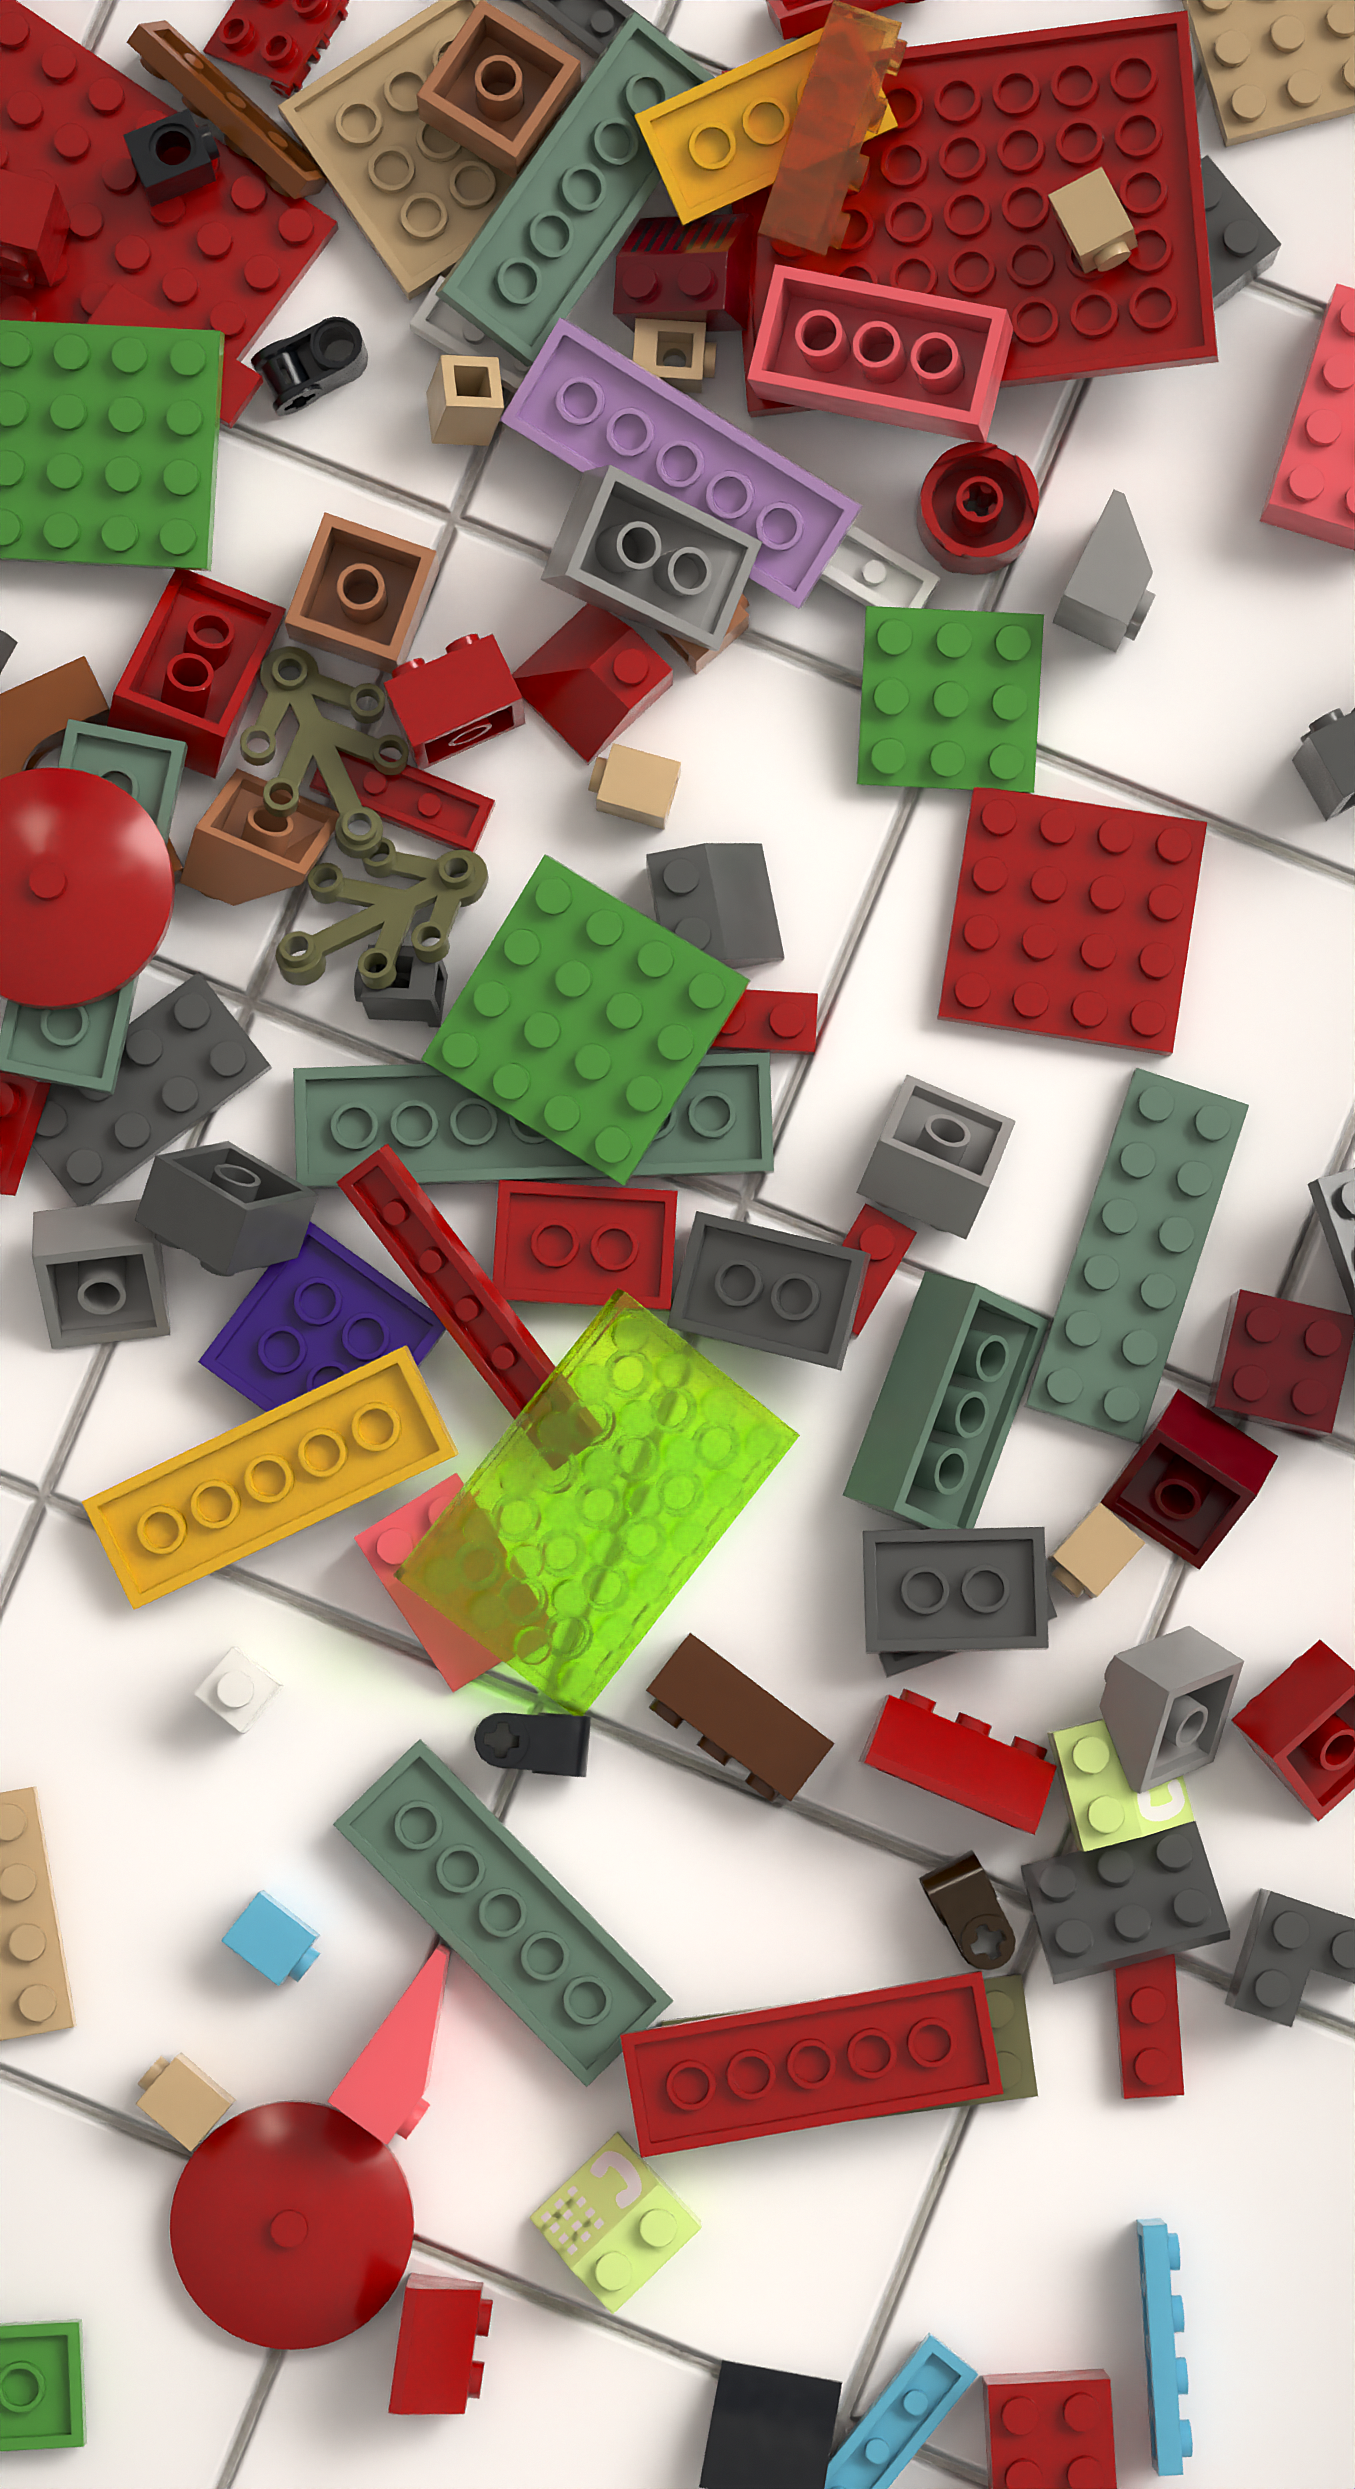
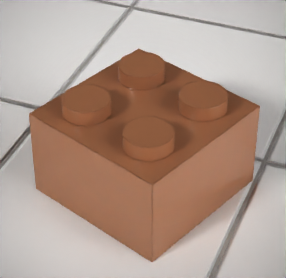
(498, 88)
(362, 594)

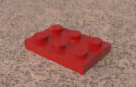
(584, 1244)

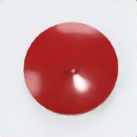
(79, 888)
(291, 2225)

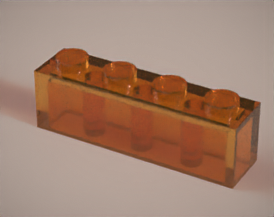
(829, 130)

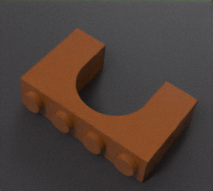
(37, 717)

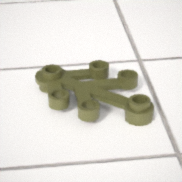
(320, 740)
(386, 910)

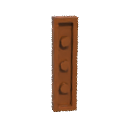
(217, 98)

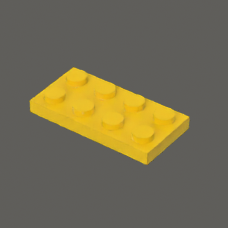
(731, 130)

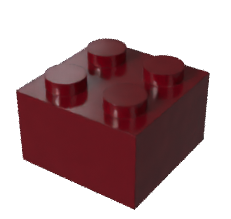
(1281, 1363)

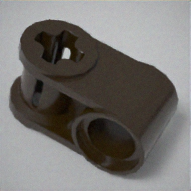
(965, 1901)

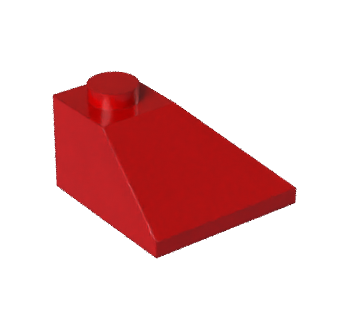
(593, 680)

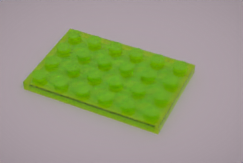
(597, 1504)

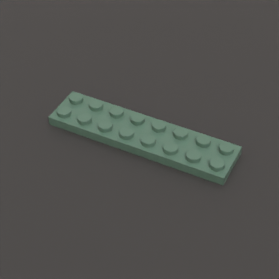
(460, 1138)

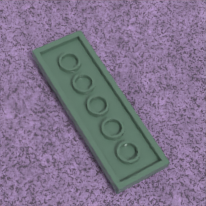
(570, 196)
(87, 1042)
(1137, 1255)
(502, 1912)

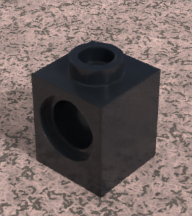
(167, 181)

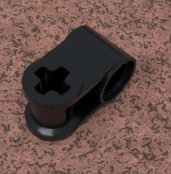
(307, 366)
(546, 1743)

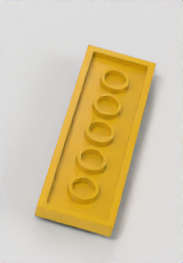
(270, 1477)

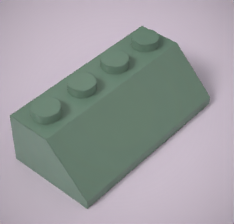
(946, 1405)

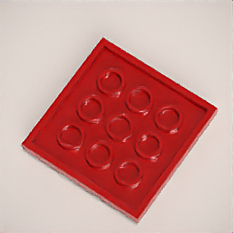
(1072, 920)

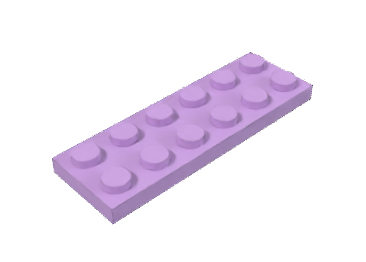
(610, 411)

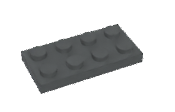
(173, 1073)

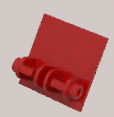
(276, 38)

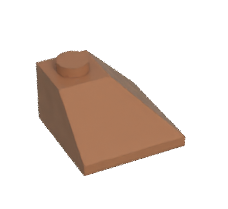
(249, 853)

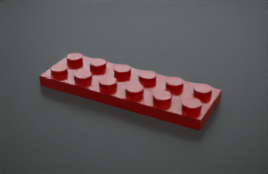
(811, 2063)

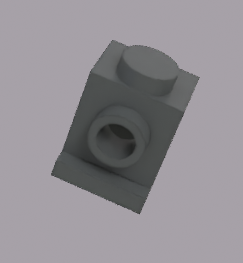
(412, 996)

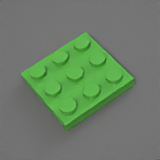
(949, 698)

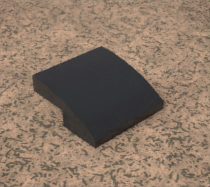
(769, 2429)

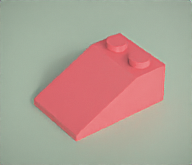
(387, 1547)
(396, 2066)

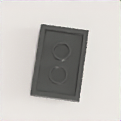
(769, 1290)
(955, 1590)
(1125, 1903)

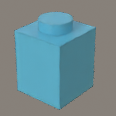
(273, 1940)

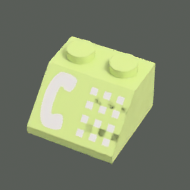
(1098, 1795)
(615, 2222)

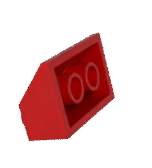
(960, 1761)

